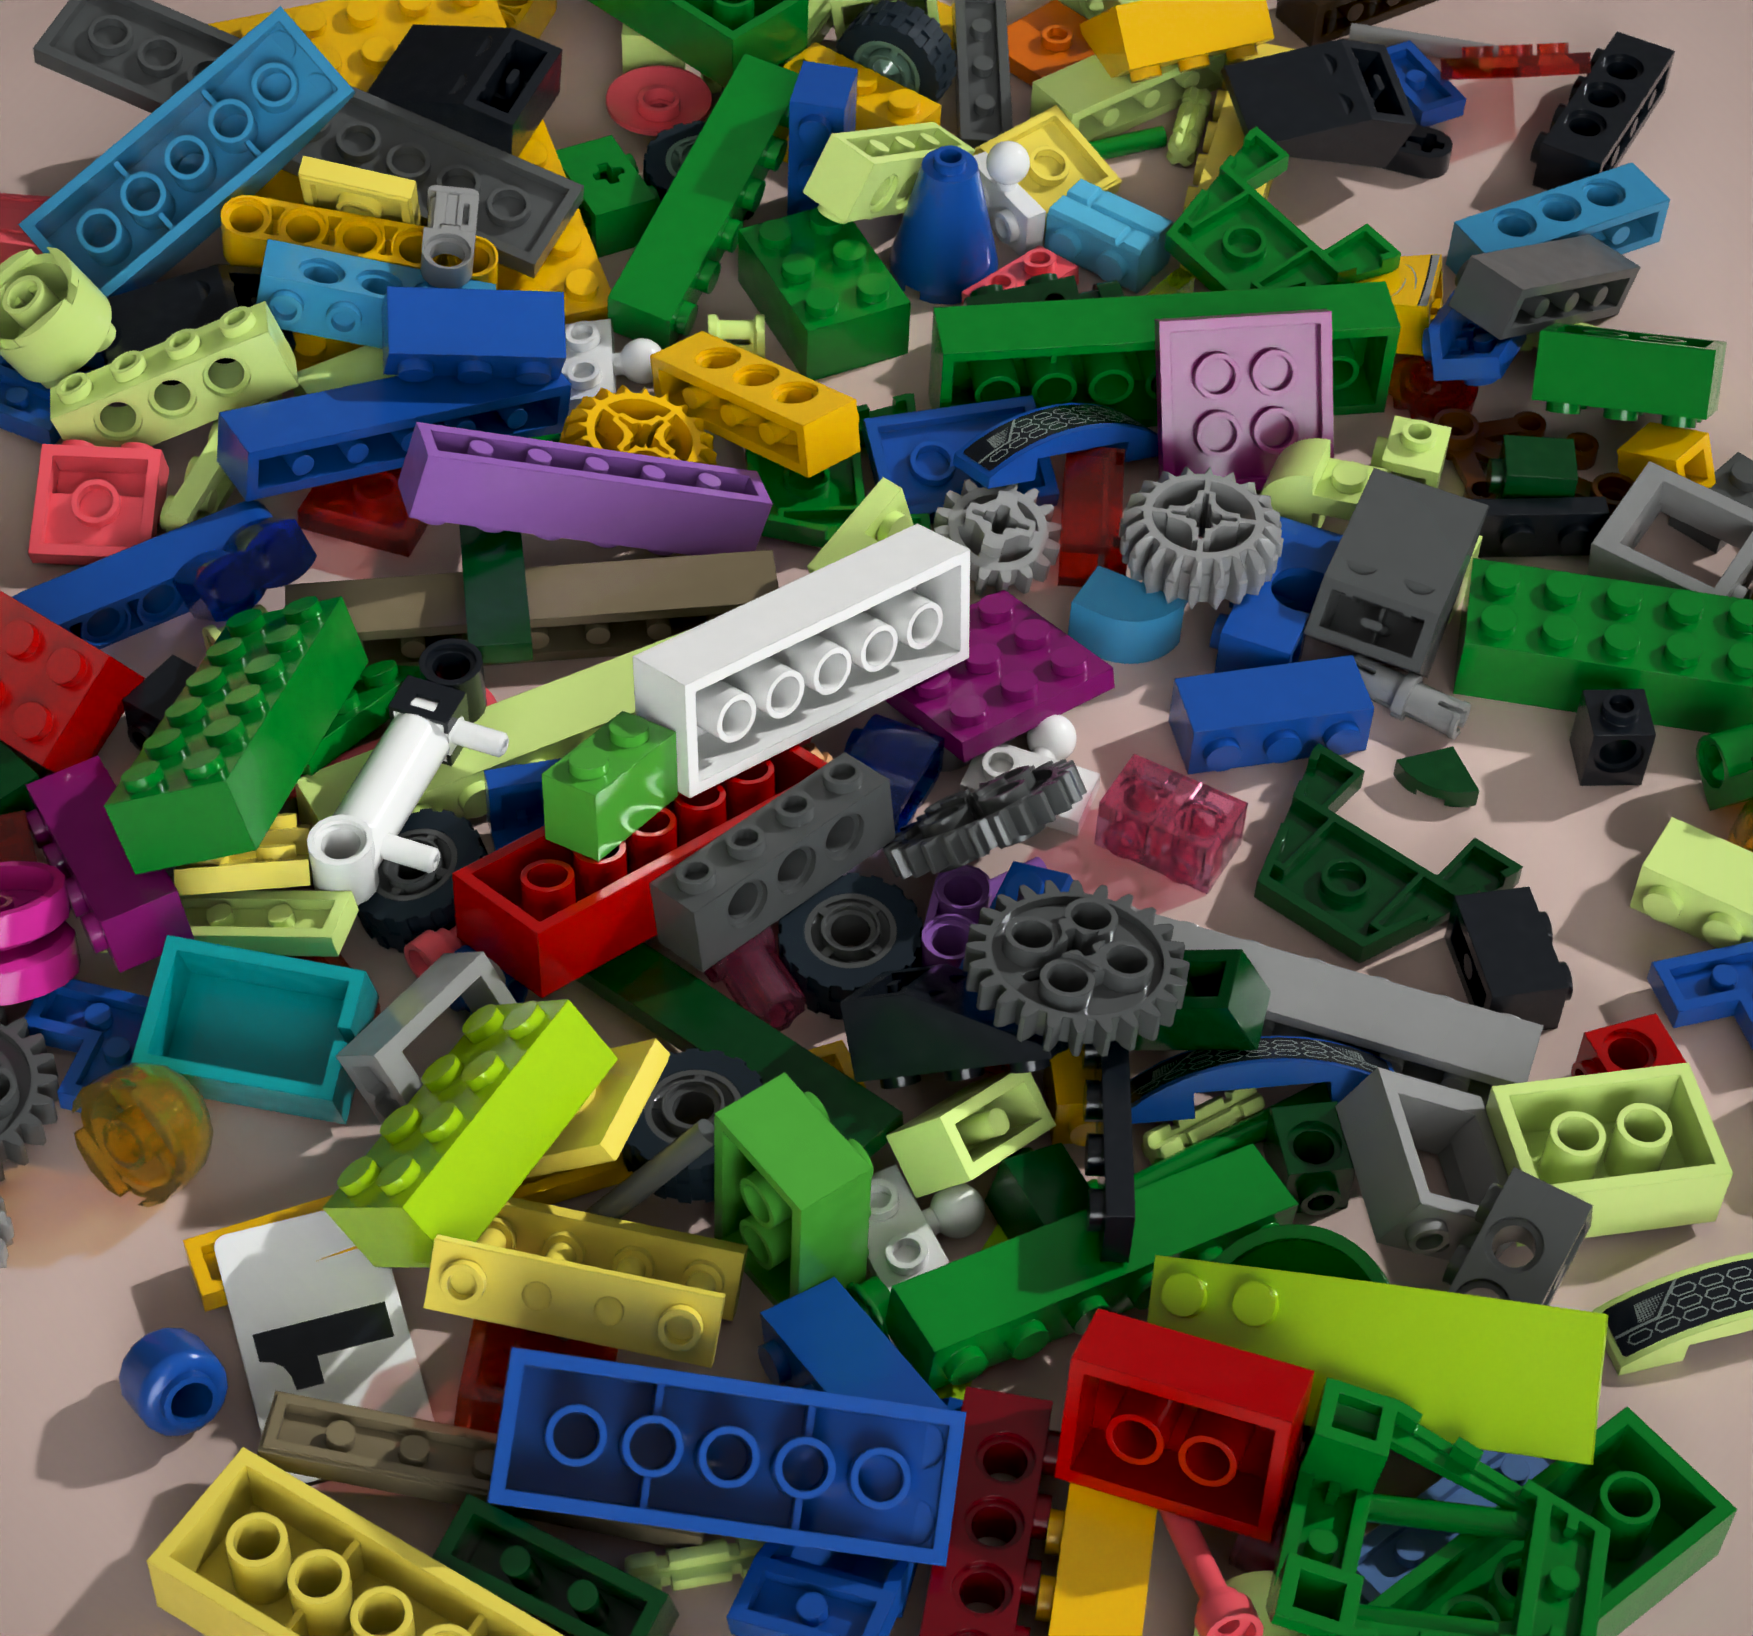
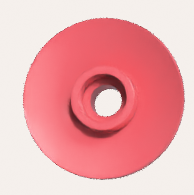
(657, 98)

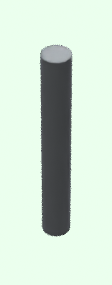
(656, 1171)

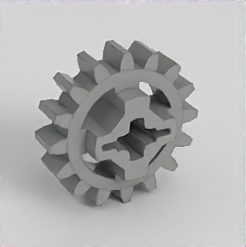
(1005, 532)

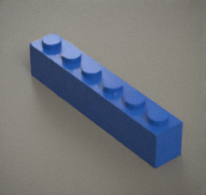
(370, 426)

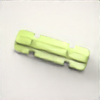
(1188, 126)
(1209, 1119)
(694, 1565)

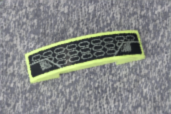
(1684, 1308)

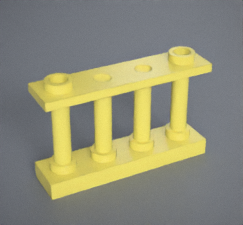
(592, 1280)

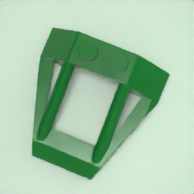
(1333, 1498)

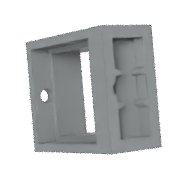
(1687, 501)
(376, 1056)
(1385, 1125)

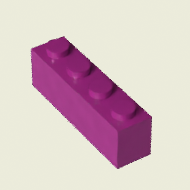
(115, 906)

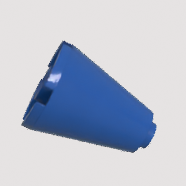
(945, 229)

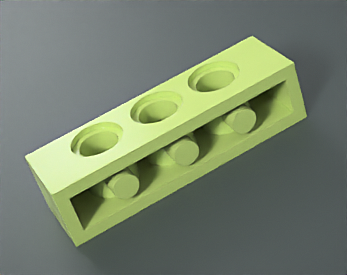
(873, 170)
(159, 411)

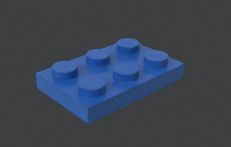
(920, 449)

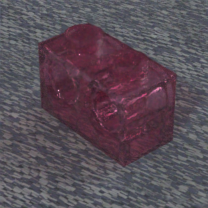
(1170, 823)

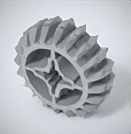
(1164, 543)

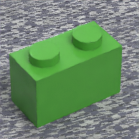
(610, 785)

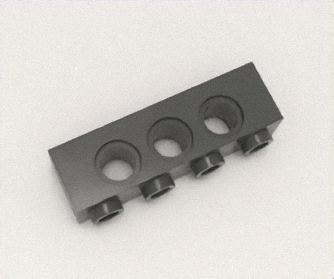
(772, 861)
(1526, 1213)

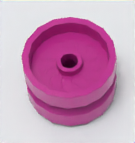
(35, 941)

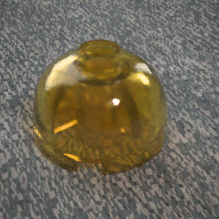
(143, 1131)

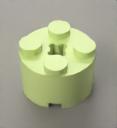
(50, 316)

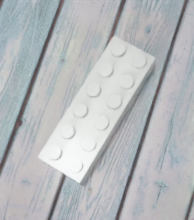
(807, 655)

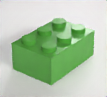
(790, 1191)

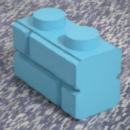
(1108, 235)

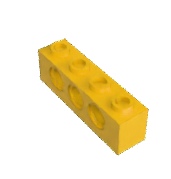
(758, 403)

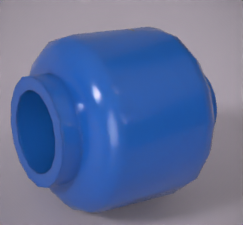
(173, 1381)

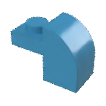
(1123, 621)

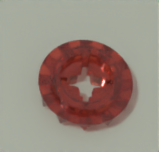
(1414, 377)

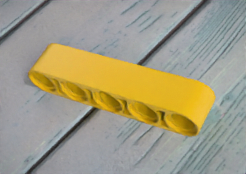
(252, 220)

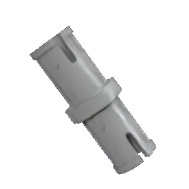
(1412, 698)

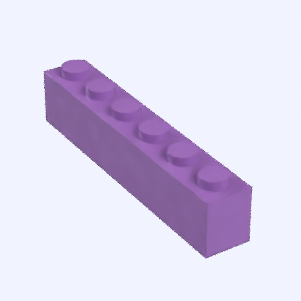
(580, 493)

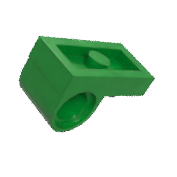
(1726, 766)

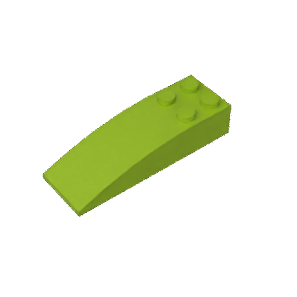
(1471, 1364)

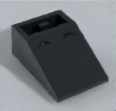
(474, 80)
(1325, 102)
(182, 302)
(930, 1024)

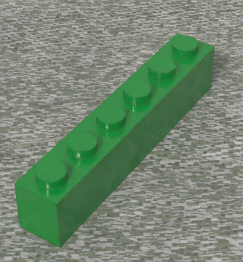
(705, 206)
(1052, 1278)

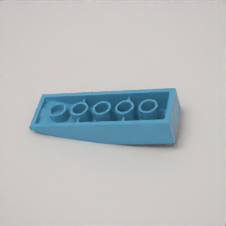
(174, 171)

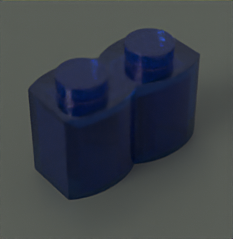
(235, 578)
(904, 756)

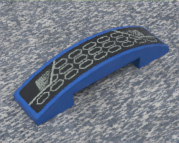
(1012, 447)
(1169, 1086)

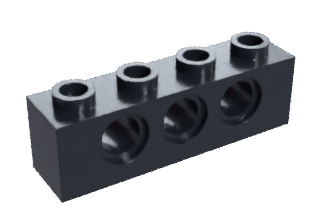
(1602, 112)

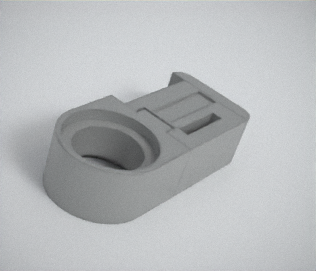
(449, 231)

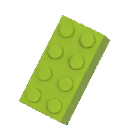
(470, 1131)

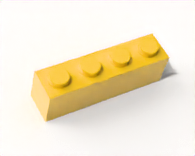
(1101, 1565)

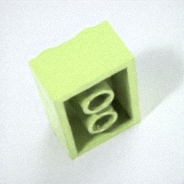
(1619, 1140)

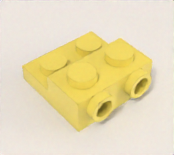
(277, 863)

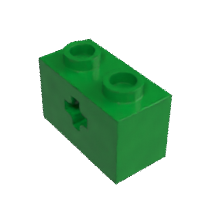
(615, 197)

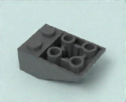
(1397, 572)

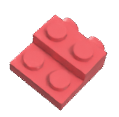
(95, 500)

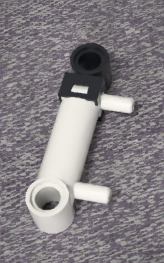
(426, 728)

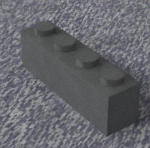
(1543, 285)

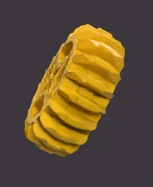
(638, 426)

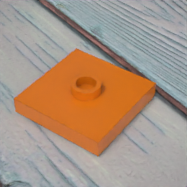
(1046, 42)

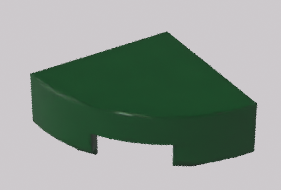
(1439, 776)

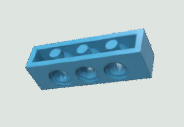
(1612, 206)
(333, 291)

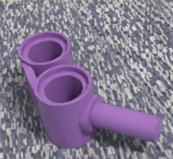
(953, 908)

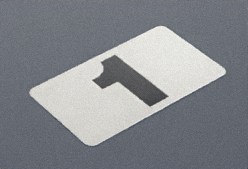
(318, 1325)

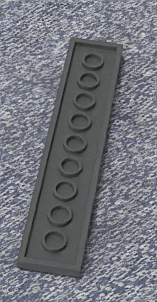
(151, 52)

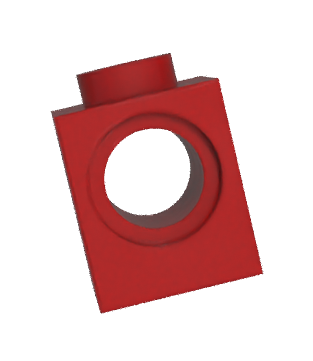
(1626, 1046)

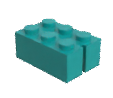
(256, 1026)

